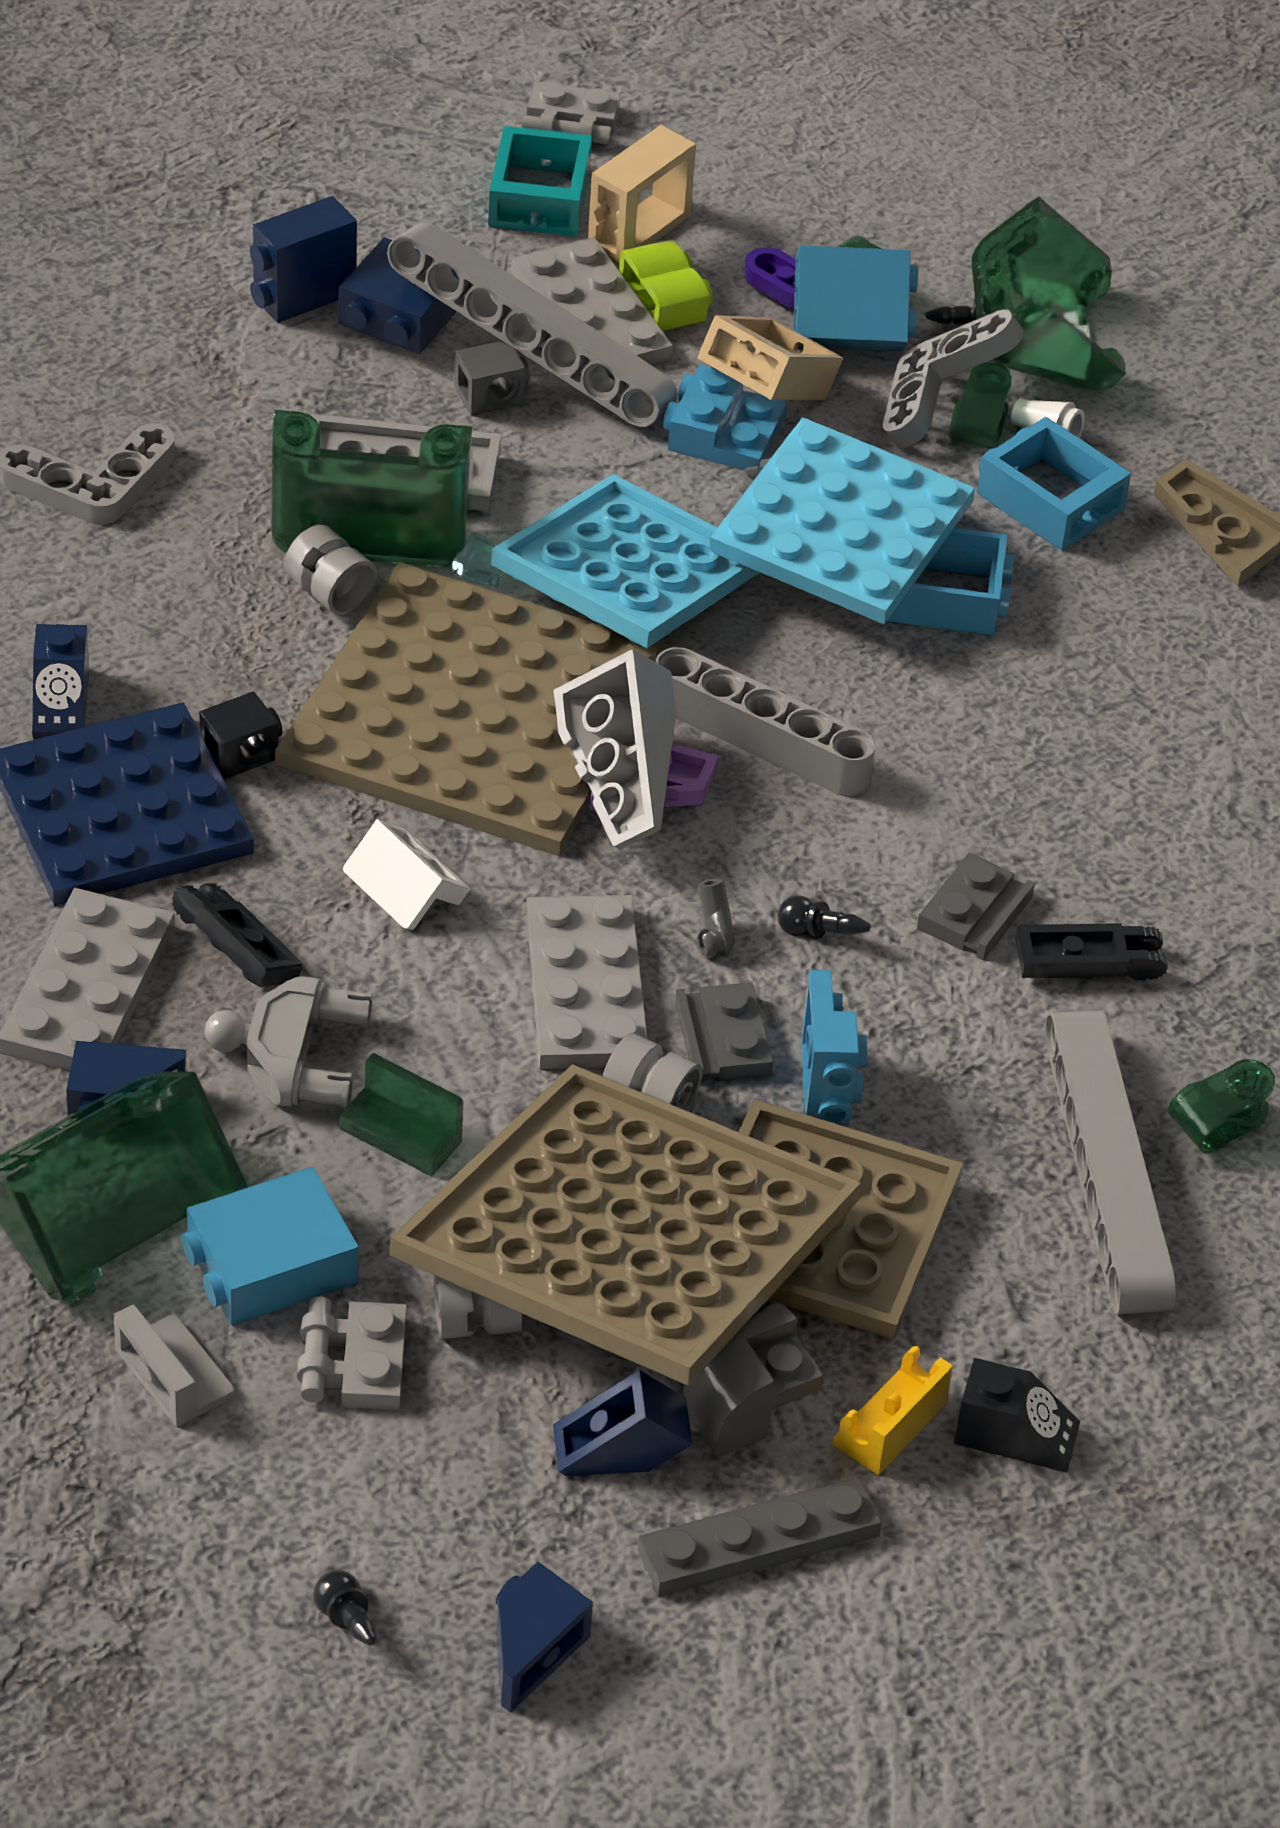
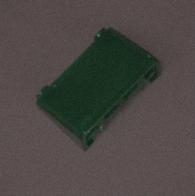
(1046, 279)
(376, 502)
(112, 1179)

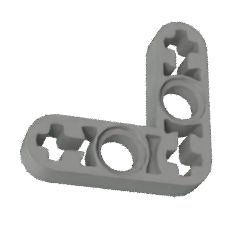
(926, 364)
(93, 496)

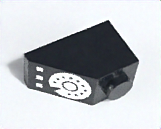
(1015, 1417)

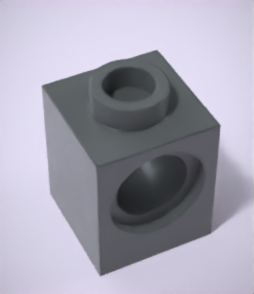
(490, 377)

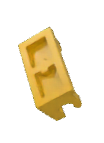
(895, 1413)

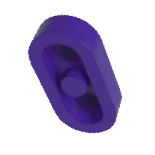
(772, 274)

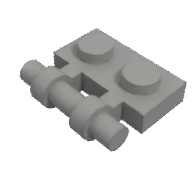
(573, 110)
(372, 1359)

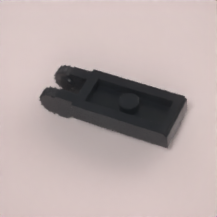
(237, 934)
(1090, 951)

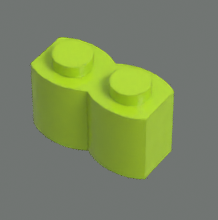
(666, 284)

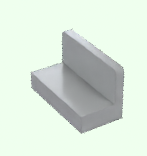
(170, 1365)

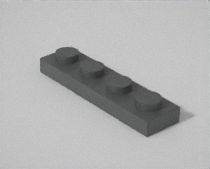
(759, 1536)

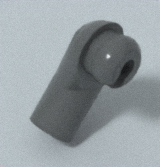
(719, 934)

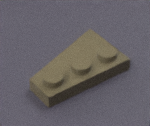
(1221, 519)

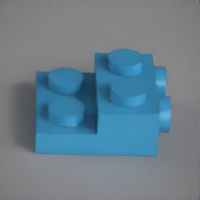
(722, 420)
(830, 1053)

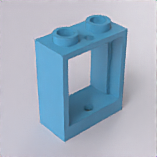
(1055, 520)
(958, 609)

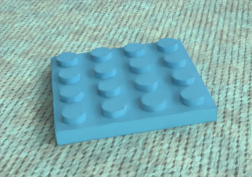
(842, 520)
(623, 560)

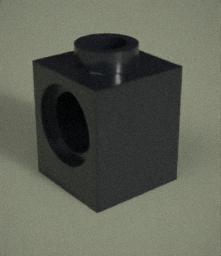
(240, 734)

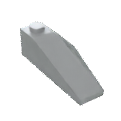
(622, 738)

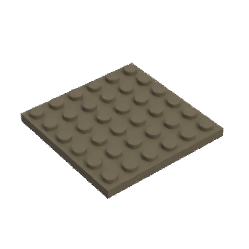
(455, 709)
(627, 1222)

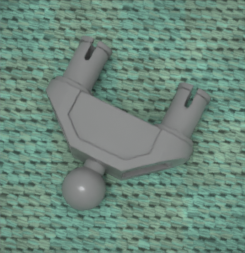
(282, 1035)

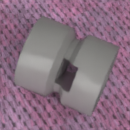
(330, 569)
(642, 1067)
(463, 1311)

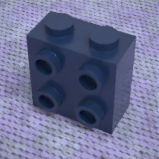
(302, 258)
(389, 305)

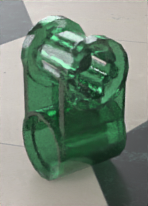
(982, 407)
(1224, 1104)

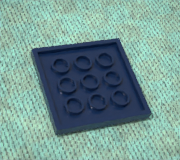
(121, 803)

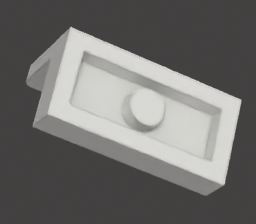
(402, 874)

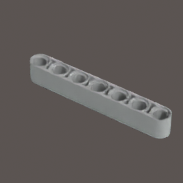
(553, 324)
(1110, 1163)

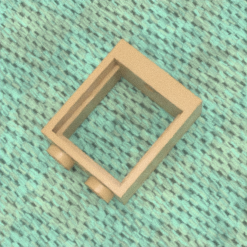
(658, 159)
(767, 360)

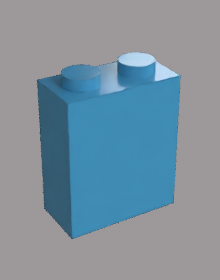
(855, 297)
(270, 1246)

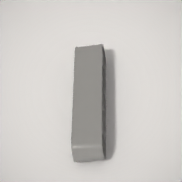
(769, 723)

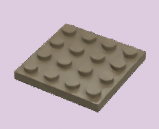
(880, 1247)

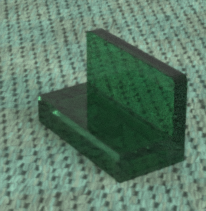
(405, 1116)

